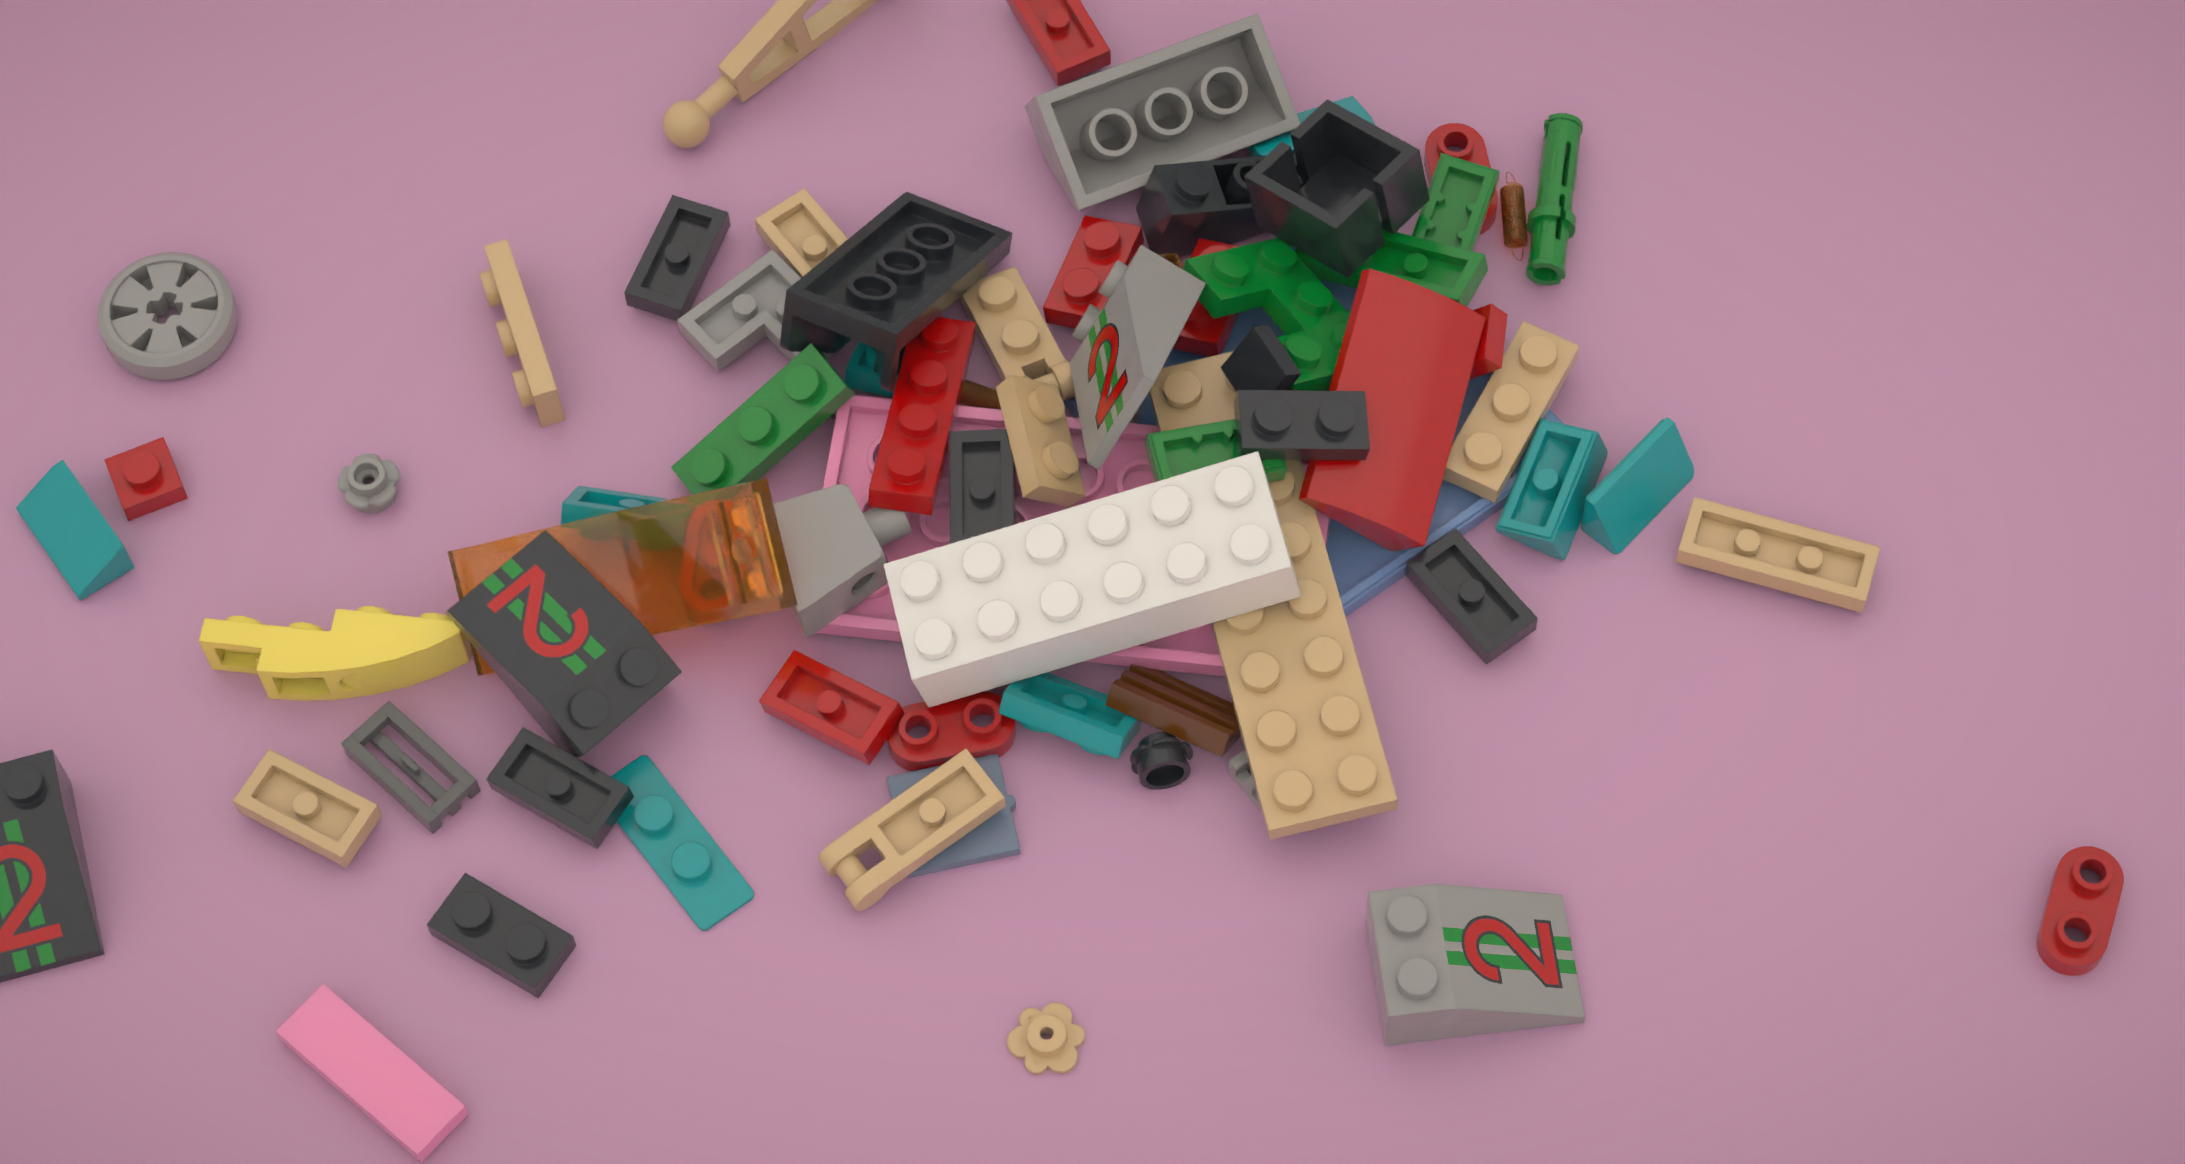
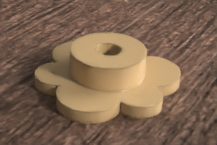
(1055, 1053)

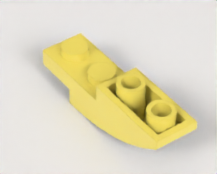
(359, 657)

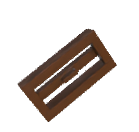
(1176, 708)

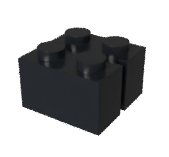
(1352, 188)

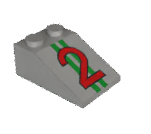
(1127, 344)
(1470, 962)

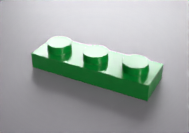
(1428, 263)
(766, 424)

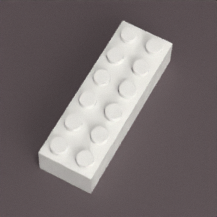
(1091, 580)

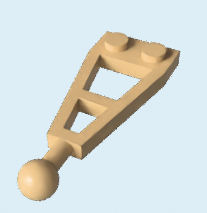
(759, 58)

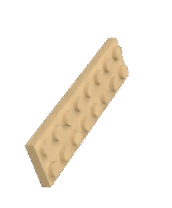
(1293, 661)

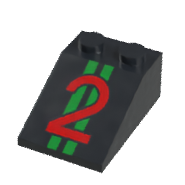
(563, 644)
(44, 871)

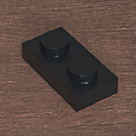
(677, 258)
(1302, 424)
(980, 483)
(1471, 596)
(560, 788)
(501, 935)

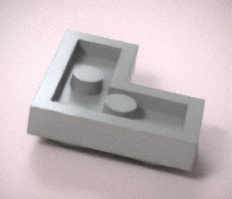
(742, 313)

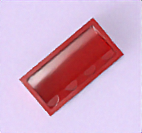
(1415, 364)

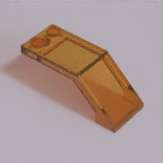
(666, 560)

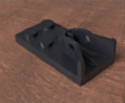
(891, 281)

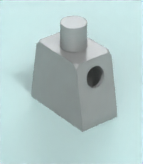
(834, 552)

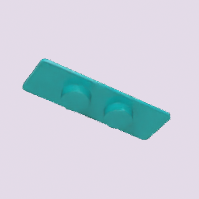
(679, 847)

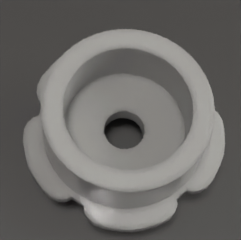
(374, 496)

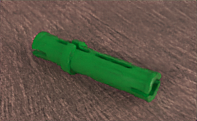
(1552, 218)

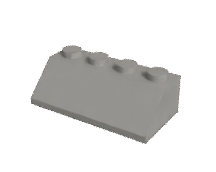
(1162, 109)

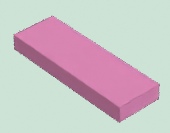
(372, 1072)

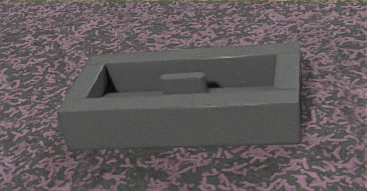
(445, 801)

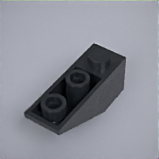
(1198, 202)

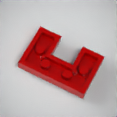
(1090, 260)

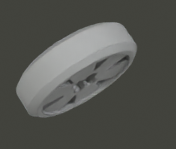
(186, 340)

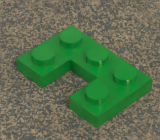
(1278, 281)

